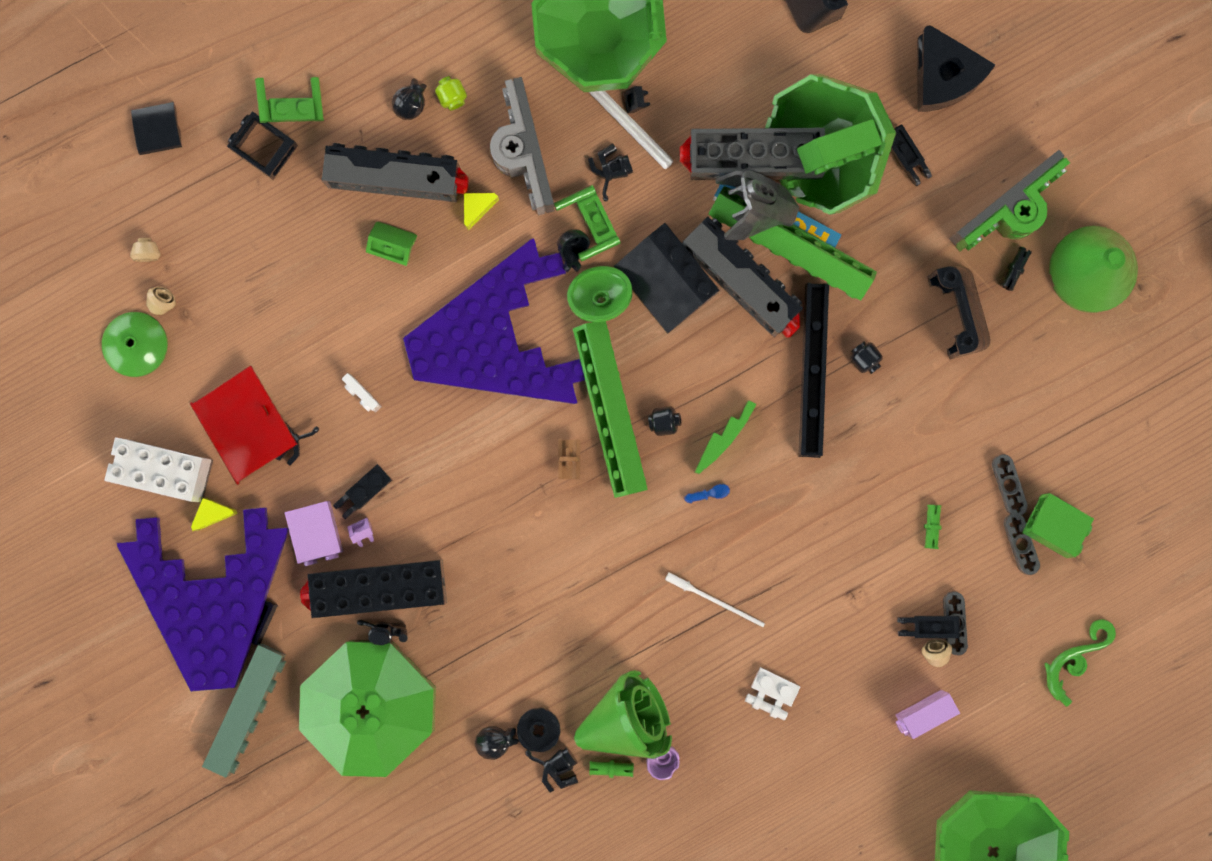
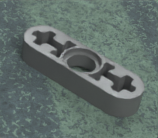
(1018, 488)
(1030, 547)
(963, 628)

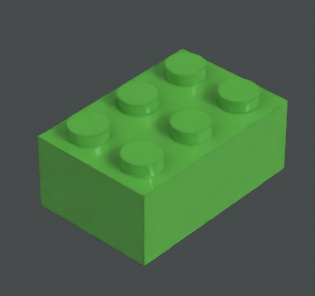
(839, 147)

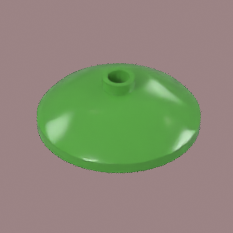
(597, 286)
(148, 348)

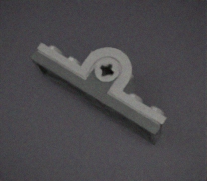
(523, 138)

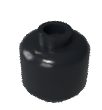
(866, 357)
(664, 421)

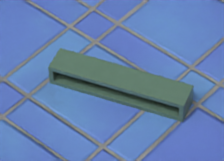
(243, 711)

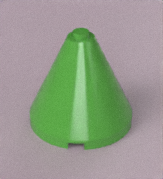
(1093, 269)
(627, 720)

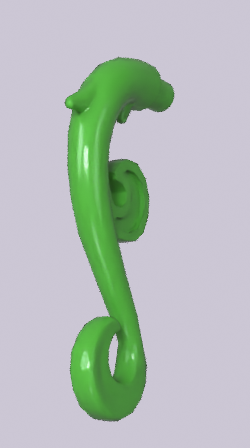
(1080, 666)

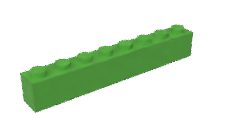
(802, 249)
(610, 409)

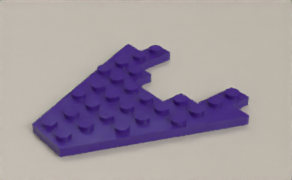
(474, 341)
(207, 620)

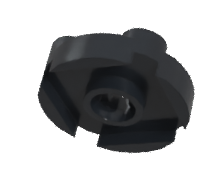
(537, 742)

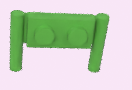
(290, 108)
(595, 218)

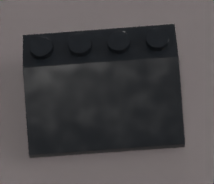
(667, 278)

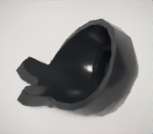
(409, 100)
(569, 245)
(494, 742)

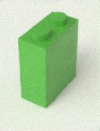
(1058, 526)

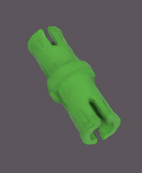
(932, 526)
(611, 769)

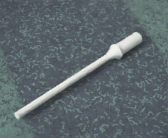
(688, 587)

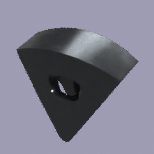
(946, 70)

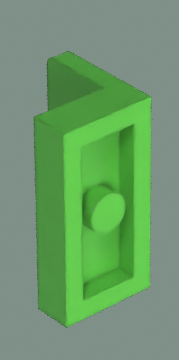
(390, 243)

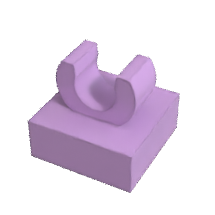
(360, 530)

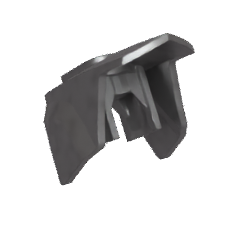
(766, 202)

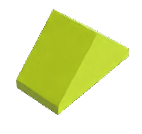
(476, 206)
(211, 513)

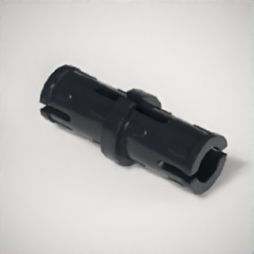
(1016, 268)

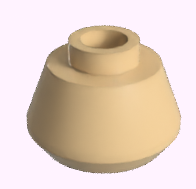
(145, 251)
(160, 300)
(937, 652)

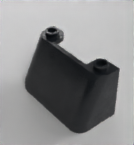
(816, 14)
(961, 282)

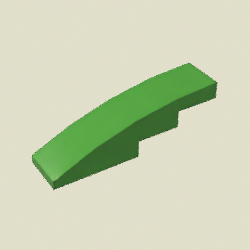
(719, 443)

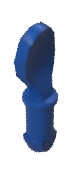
(718, 492)

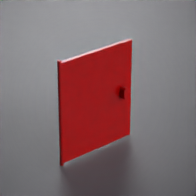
(241, 426)

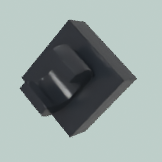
(635, 99)

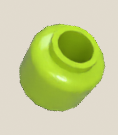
(451, 93)

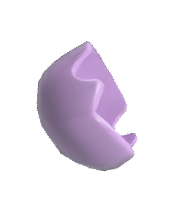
(664, 766)

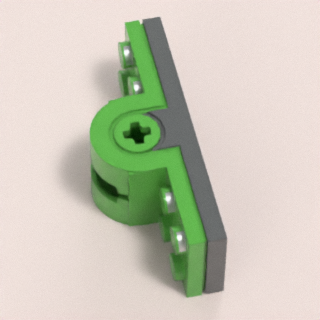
(1018, 210)

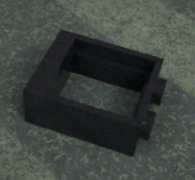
(279, 158)

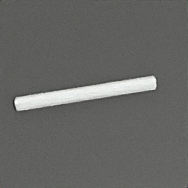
(633, 129)

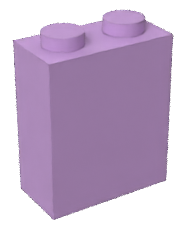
(314, 533)
(926, 714)

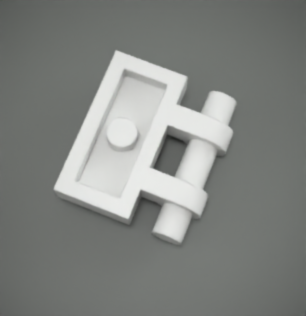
(775, 687)

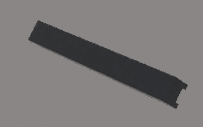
(813, 370)

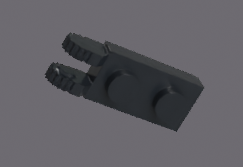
(909, 155)
(364, 490)
(932, 626)

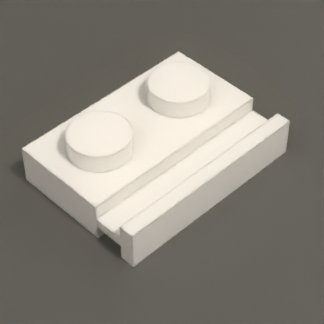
(355, 387)

